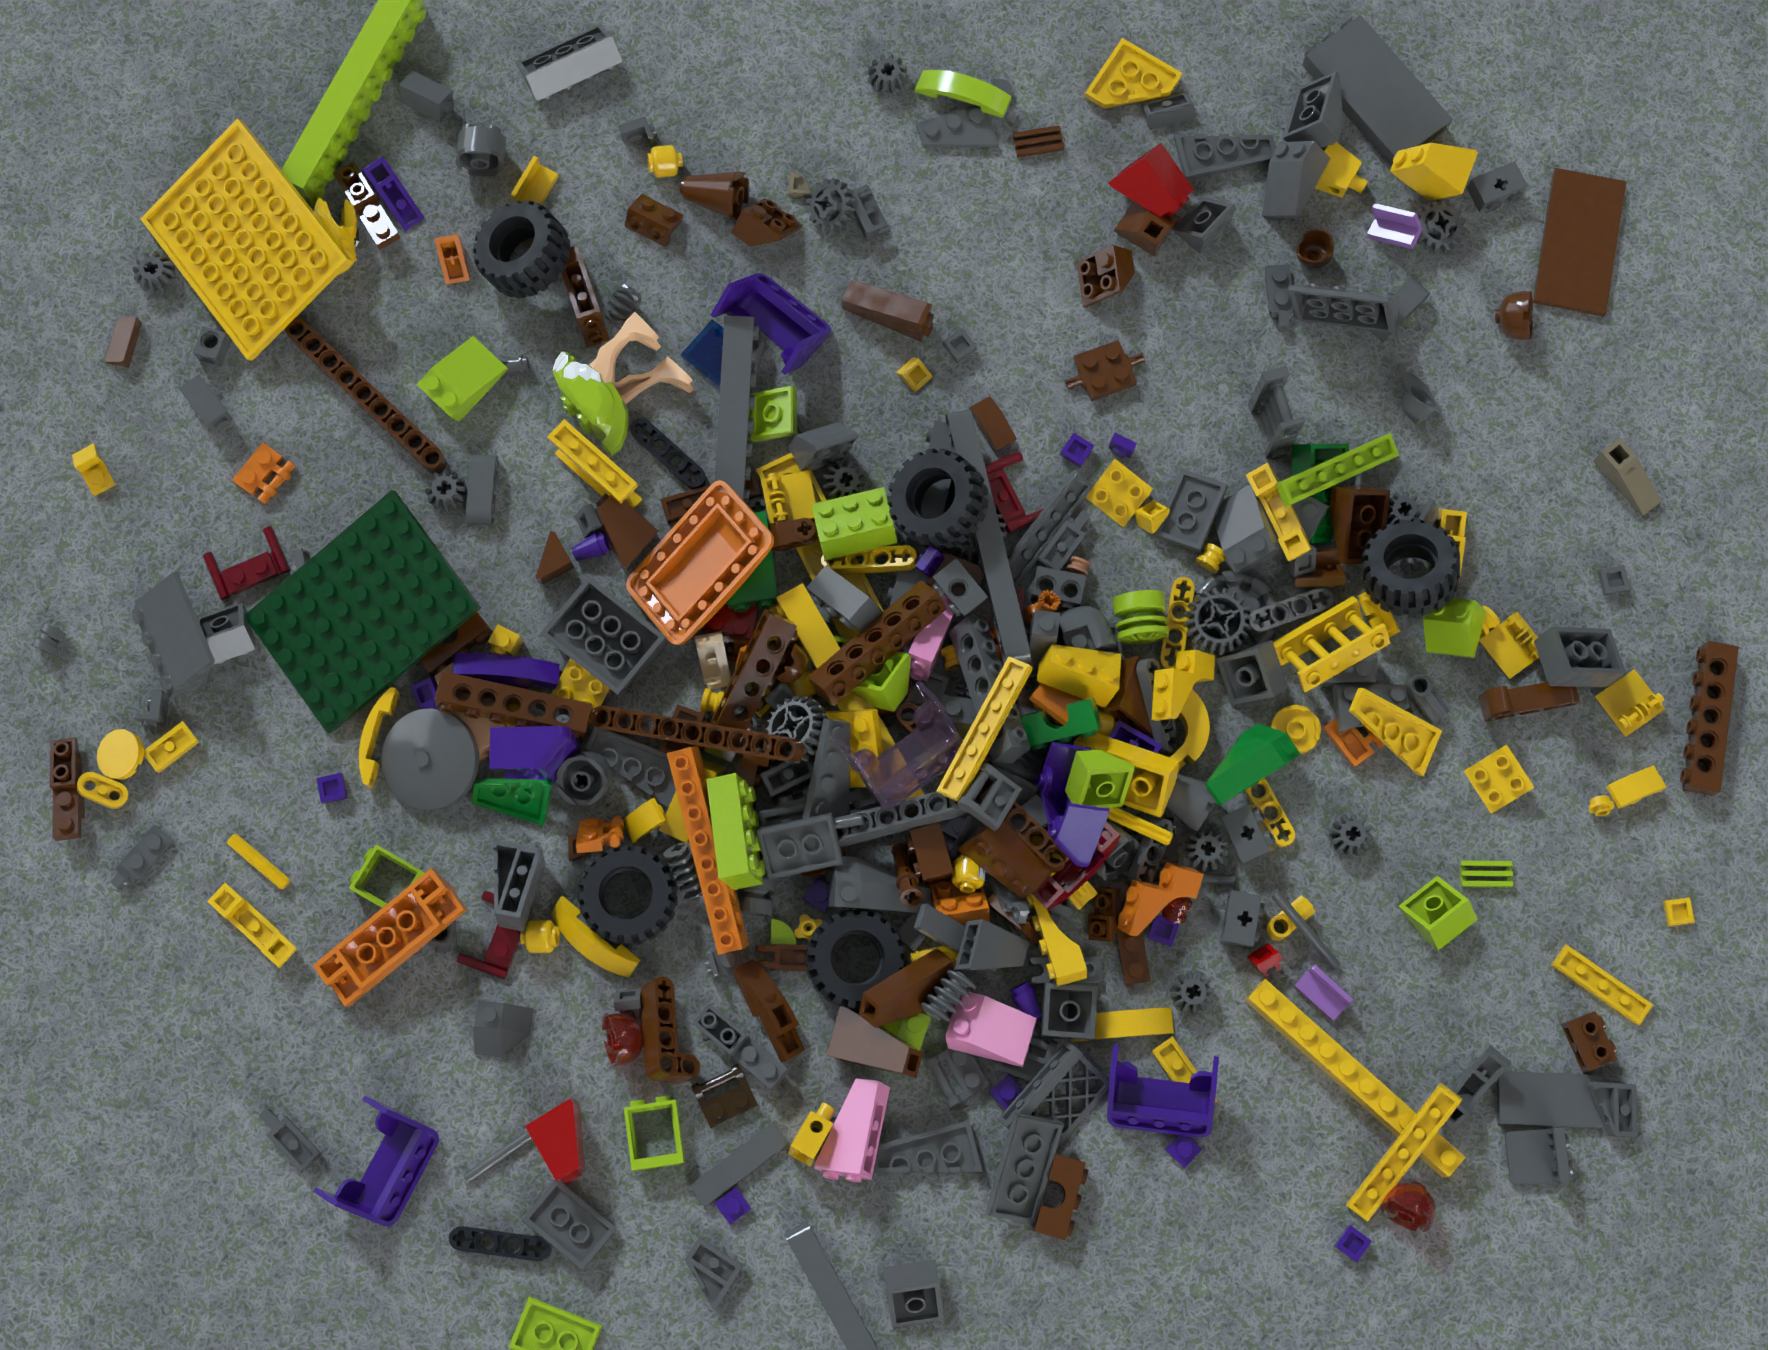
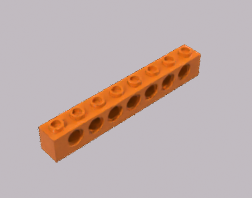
(719, 898)

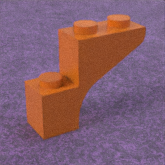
(1147, 900)

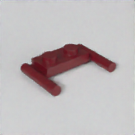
(1005, 496)
(250, 572)
(500, 950)

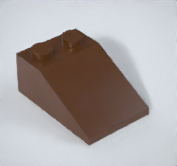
(1355, 517)

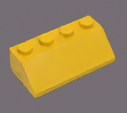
(1152, 777)

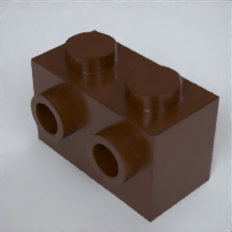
(1589, 1041)

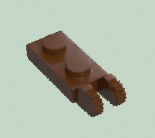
(787, 957)

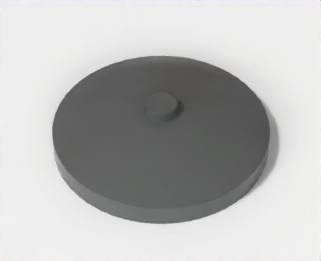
(430, 759)

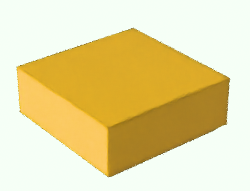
(1678, 911)

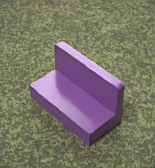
(1395, 226)
(1323, 992)

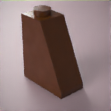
(624, 529)
(1128, 701)

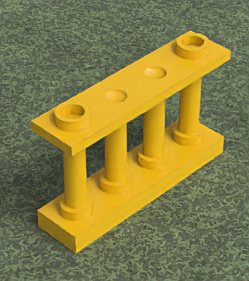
(593, 465)
(1321, 629)

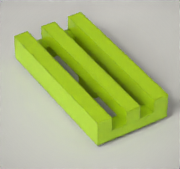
(1507, 873)

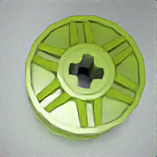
(1140, 612)

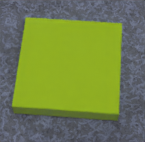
(774, 414)

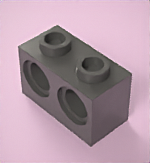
(1059, 581)

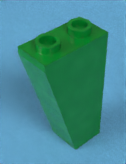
(760, 585)

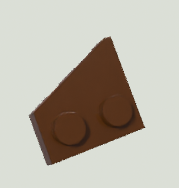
(1025, 929)

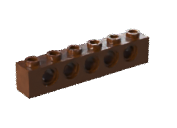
(877, 643)
(1725, 660)
(453, 684)
(735, 694)

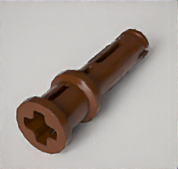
(906, 881)

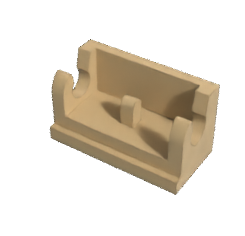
(713, 660)

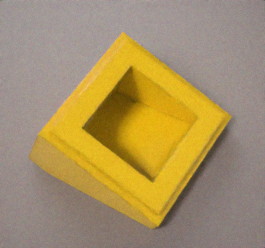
(914, 374)
(1151, 516)

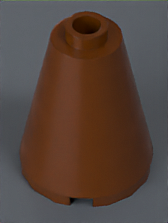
(718, 192)

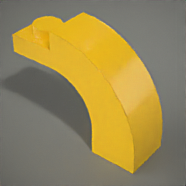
(1197, 728)

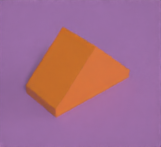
(452, 259)

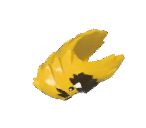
(345, 234)

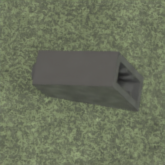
(1041, 635)
(989, 947)

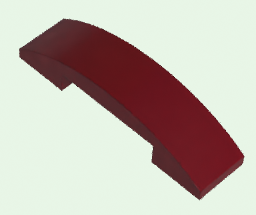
(1072, 877)

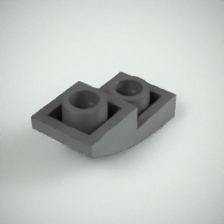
(1428, 512)

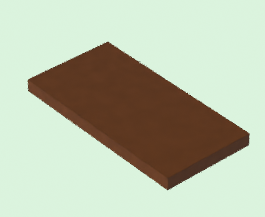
(1579, 242)

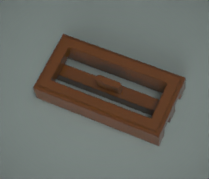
(1035, 141)

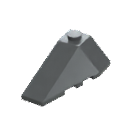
(869, 887)

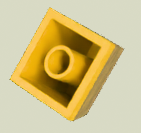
(1434, 169)

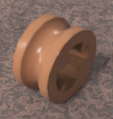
(1079, 566)

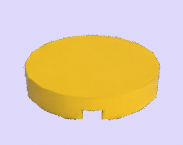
(1304, 735)
(120, 754)

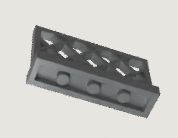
(1044, 1084)

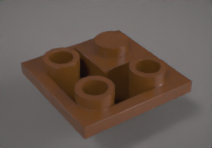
(764, 223)
(1146, 228)
(1104, 274)

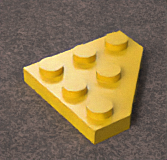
(1131, 77)

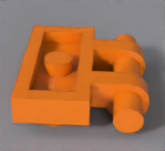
(259, 468)
(1352, 743)
(595, 834)

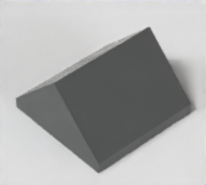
(1204, 222)

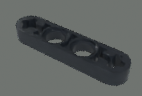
(670, 452)
(499, 1247)

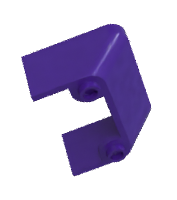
(778, 317)
(531, 751)
(1071, 826)
(1161, 1104)
(392, 1171)

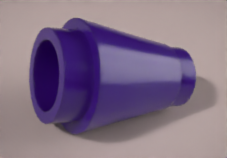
(591, 547)
(1025, 999)

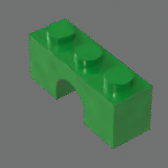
(1082, 719)

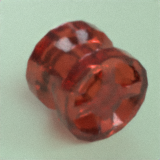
(1176, 910)

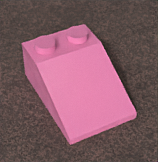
(990, 1030)

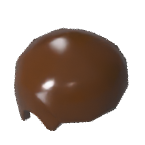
(1317, 243)
(794, 666)

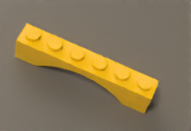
(1064, 955)

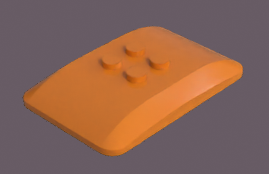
(700, 563)

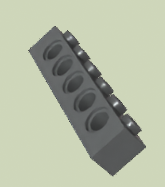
(980, 669)

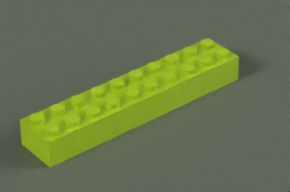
(351, 96)

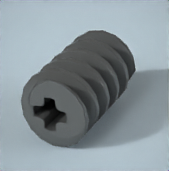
(685, 869)
(947, 996)

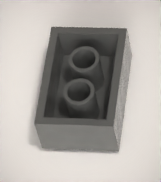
(1579, 657)

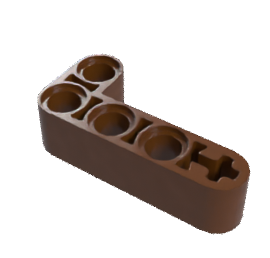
(1528, 699)
(660, 1035)

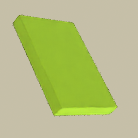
(553, 1328)

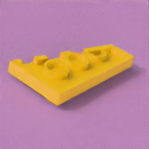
(1399, 730)

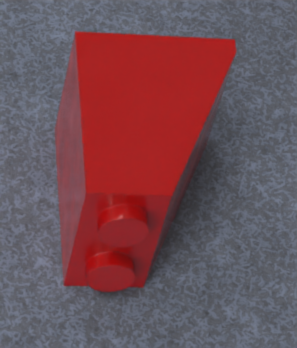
(1154, 182)
(560, 1140)

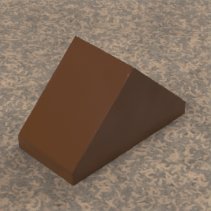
(553, 561)

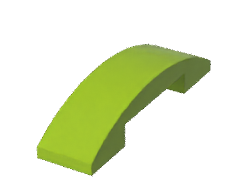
(964, 88)

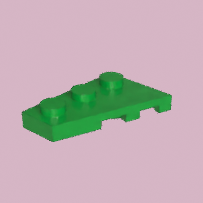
(515, 797)

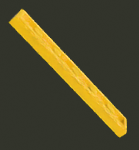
(984, 729)
(1404, 1151)

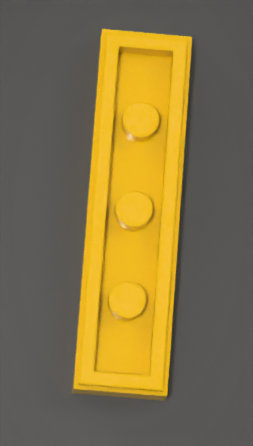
(1602, 985)

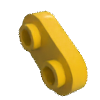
(102, 789)

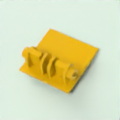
(1119, 493)
(788, 496)
(1511, 645)
(580, 685)
(1630, 702)
(1499, 779)

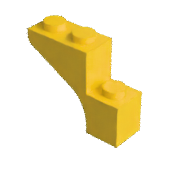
(1175, 684)

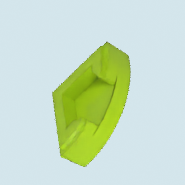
(781, 933)

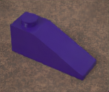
(392, 193)

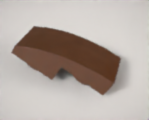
(993, 422)
(1104, 920)

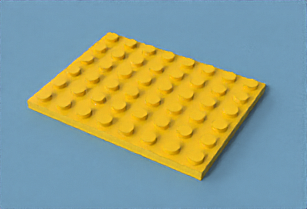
(245, 239)

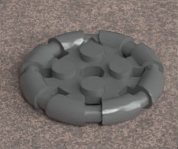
(1257, 590)

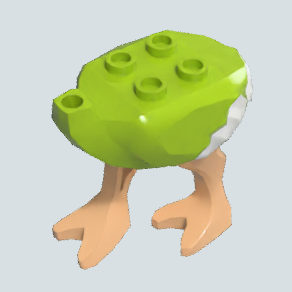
(595, 396)

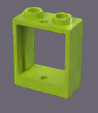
(371, 861)
(639, 1106)

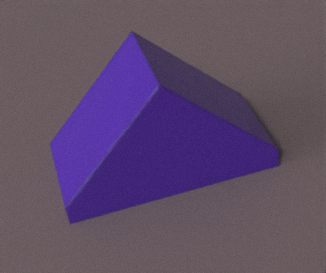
(1131, 736)

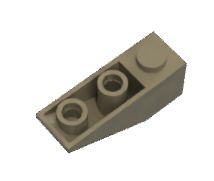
(1628, 476)

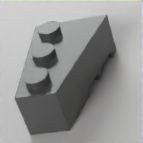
(843, 600)
(515, 883)

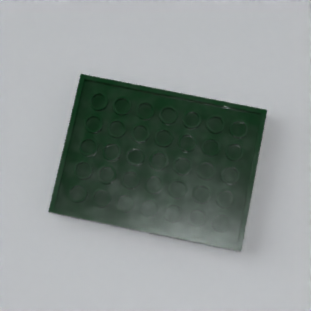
(362, 611)

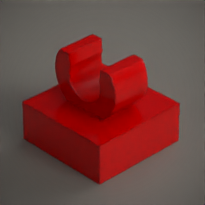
(1265, 958)

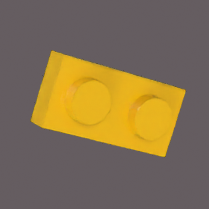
(170, 747)

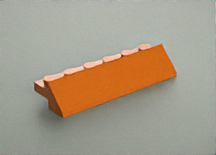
(390, 937)

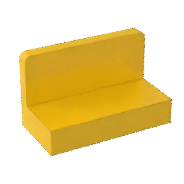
(534, 183)

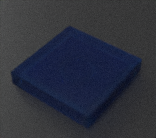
(706, 352)

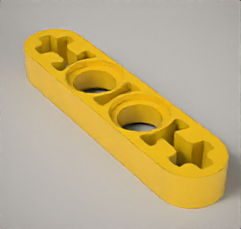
(869, 564)
(1174, 623)
(1270, 800)

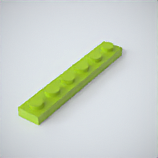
(1337, 469)

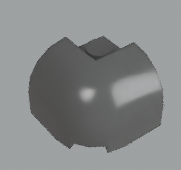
(1086, 629)

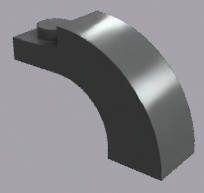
(1475, 1081)

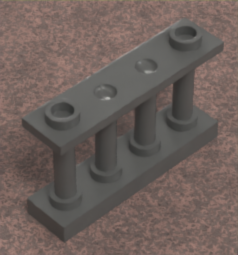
(1272, 404)

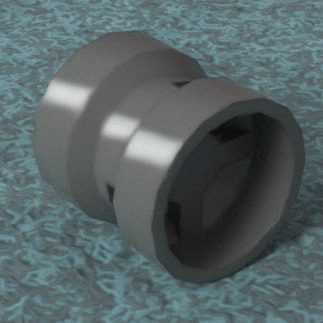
(44, 643)

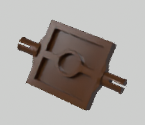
(1104, 370)

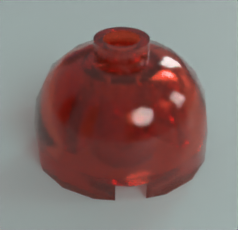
(623, 1038)
(1410, 1206)

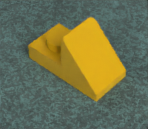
(93, 469)

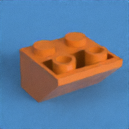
(1053, 701)
(958, 904)

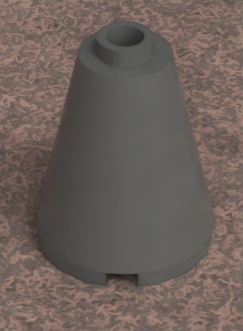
(1190, 801)

